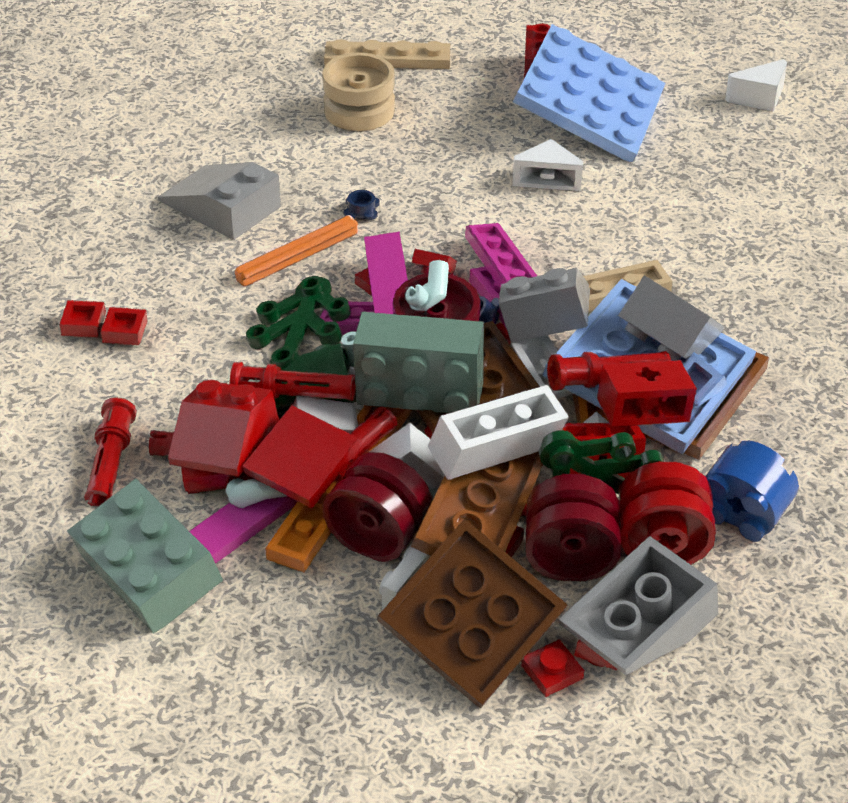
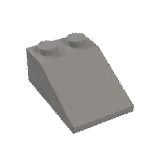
(226, 196)
(643, 608)

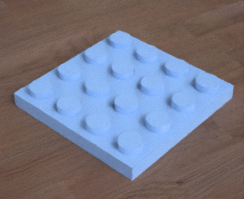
(590, 93)
(608, 337)

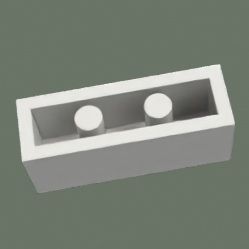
(495, 431)

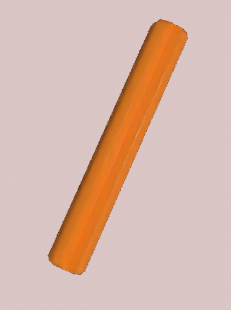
(296, 250)

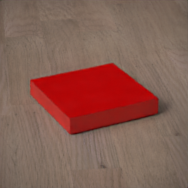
(301, 456)

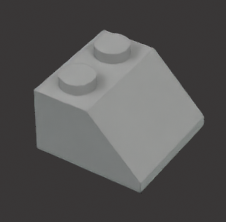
(545, 304)
(668, 320)

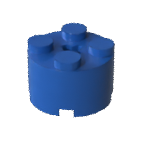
(751, 488)

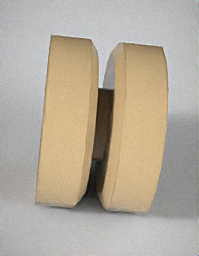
(358, 91)

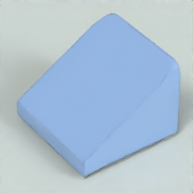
(705, 377)

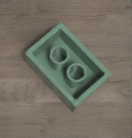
(418, 362)
(145, 555)

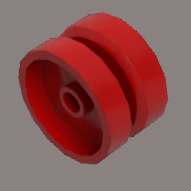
(671, 506)

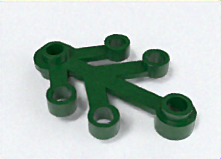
(309, 295)
(563, 451)

